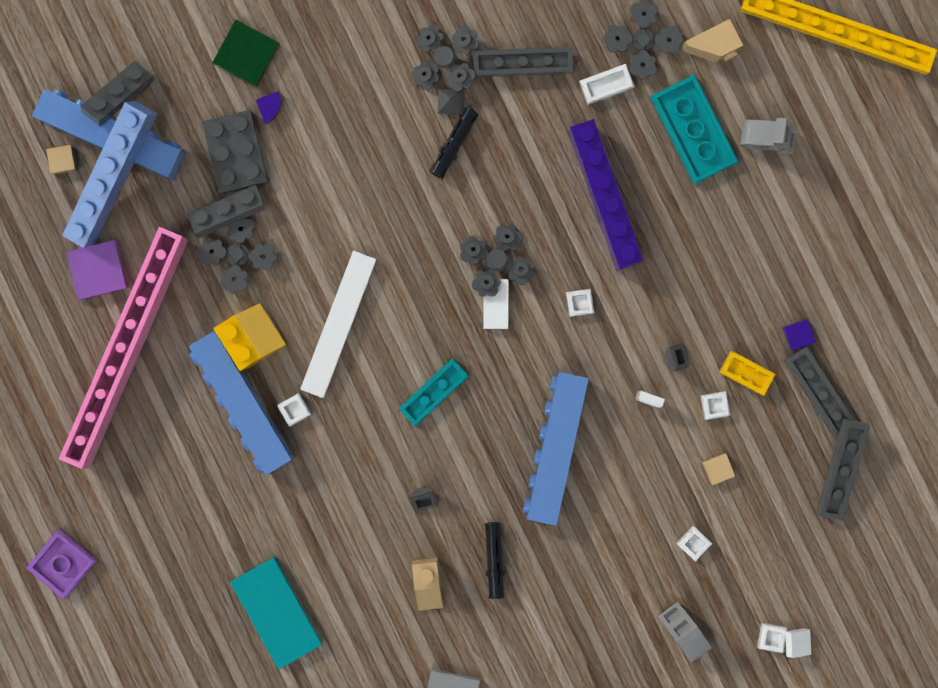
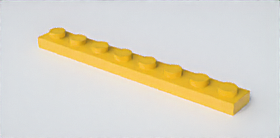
(844, 32)

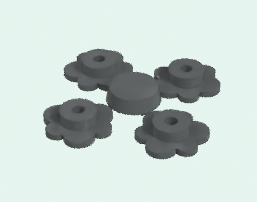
(643, 39)
(445, 57)
(237, 255)
(496, 260)

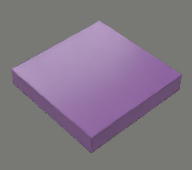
(97, 270)
(61, 564)

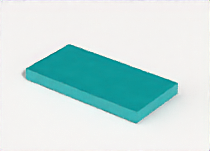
(694, 129)
(276, 612)

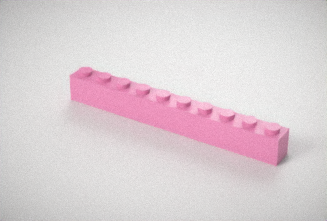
(123, 348)

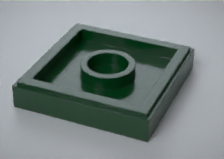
(246, 53)

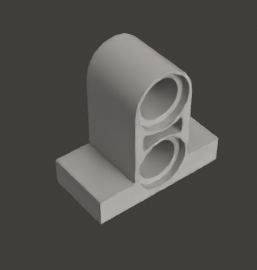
(768, 135)
(685, 632)

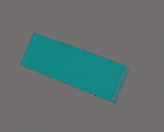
(433, 392)

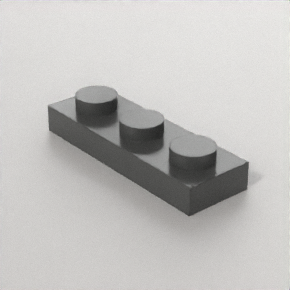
(116, 92)
(226, 211)

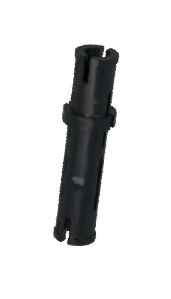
(449, 151)
(494, 560)

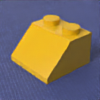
(249, 337)

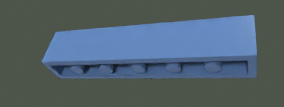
(67, 116)
(109, 173)
(241, 403)
(556, 448)

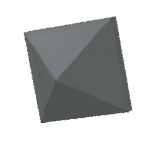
(450, 101)
(676, 357)
(422, 498)

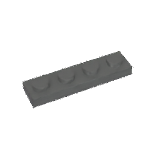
(523, 62)
(818, 390)
(843, 469)

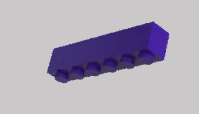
(605, 195)

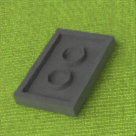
(235, 152)

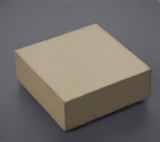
(61, 159)
(718, 469)

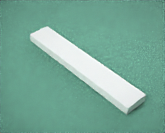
(338, 324)

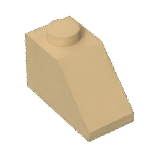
(716, 43)
(427, 584)

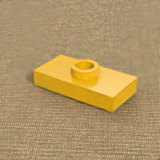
(747, 373)

